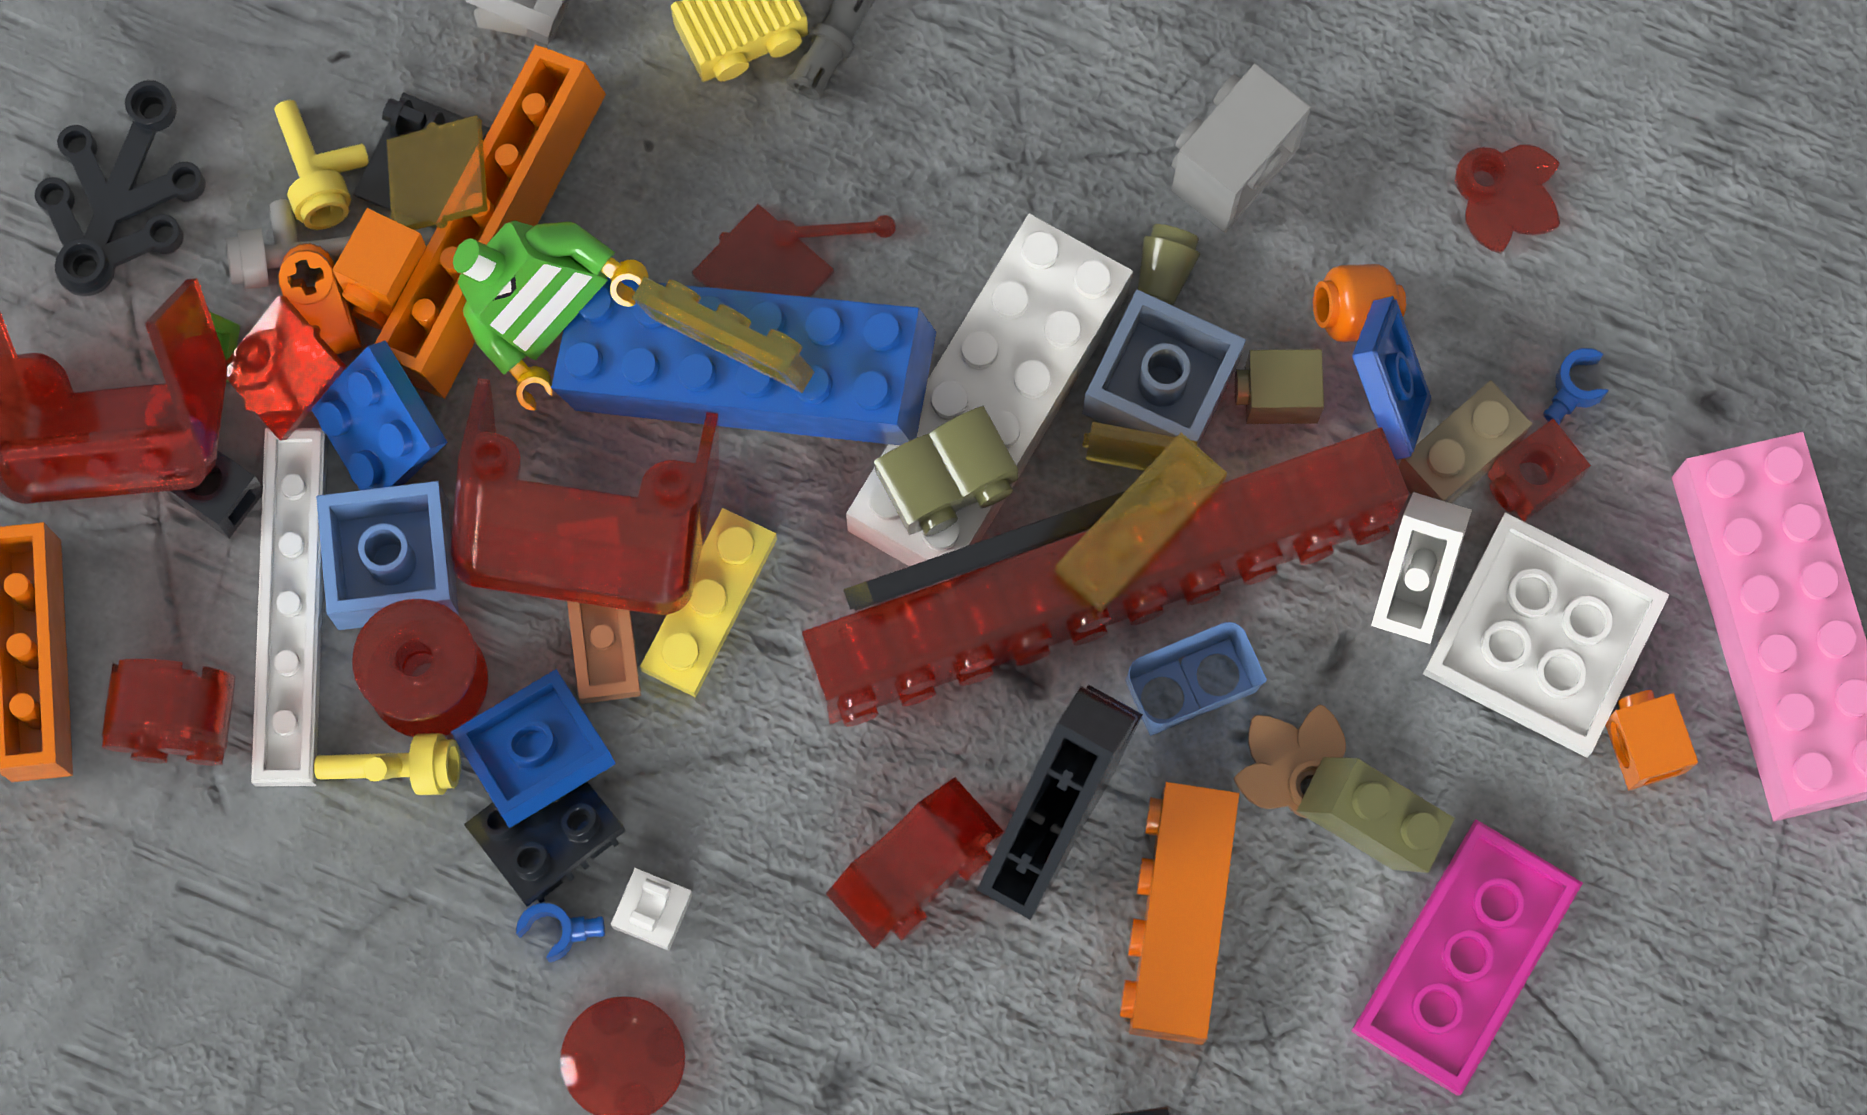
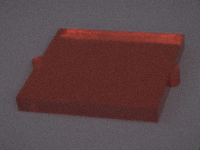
(755, 263)
(283, 368)

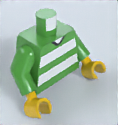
(531, 287)

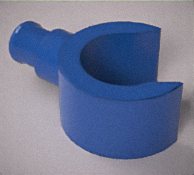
(1568, 394)
(573, 928)

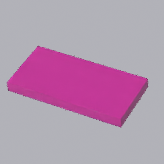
(1467, 957)

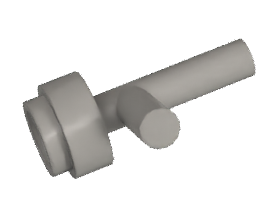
(250, 258)

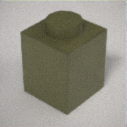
(1281, 386)

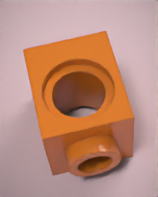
(1650, 739)

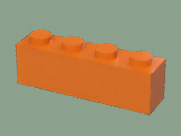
(33, 656)
(1182, 913)

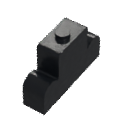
(1059, 799)

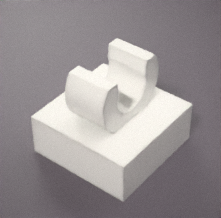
(651, 909)

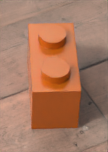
(377, 266)

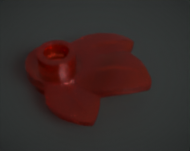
(1514, 200)

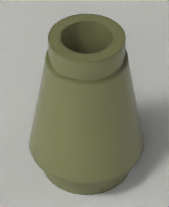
(1167, 262)

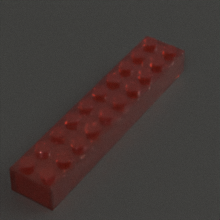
(1025, 606)

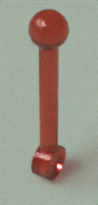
(786, 232)

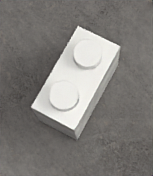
(1421, 567)

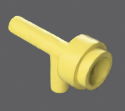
(320, 193)
(430, 764)

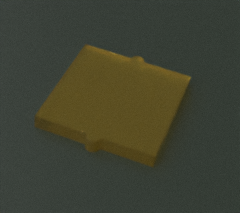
(437, 174)
(1124, 446)

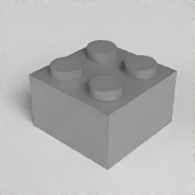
(1238, 146)

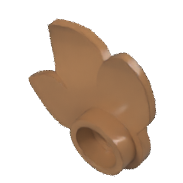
(1287, 757)

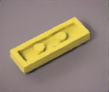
(724, 577)

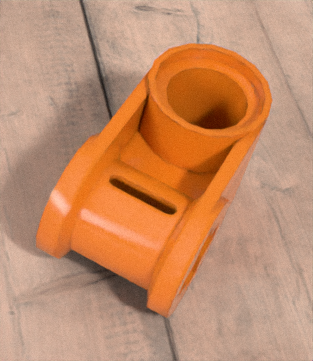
(320, 303)

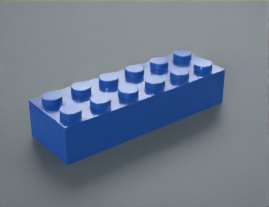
(864, 357)

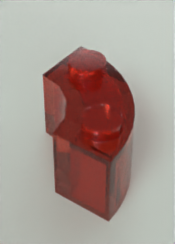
(915, 863)

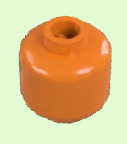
(1347, 295)

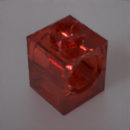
(1550, 450)

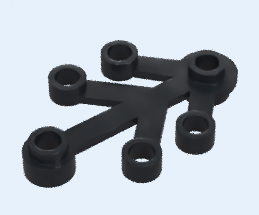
(116, 199)

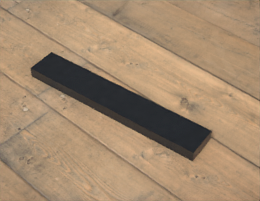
(977, 555)

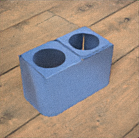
(1222, 639)

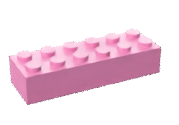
(1782, 618)

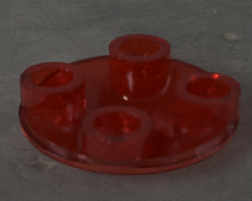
(622, 1057)

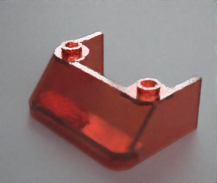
(117, 438)
(577, 540)

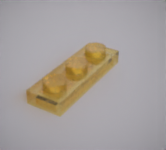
(725, 332)
(1141, 522)

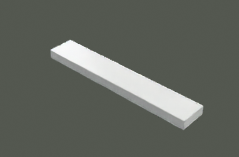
(289, 610)

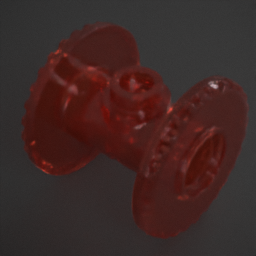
(402, 640)

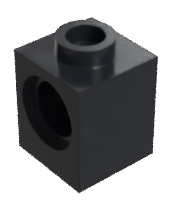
(229, 503)

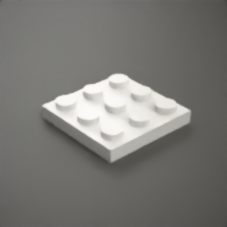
(1546, 635)

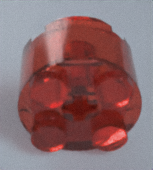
(168, 709)

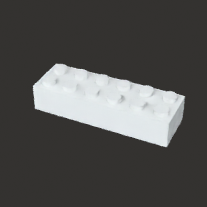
(1017, 359)

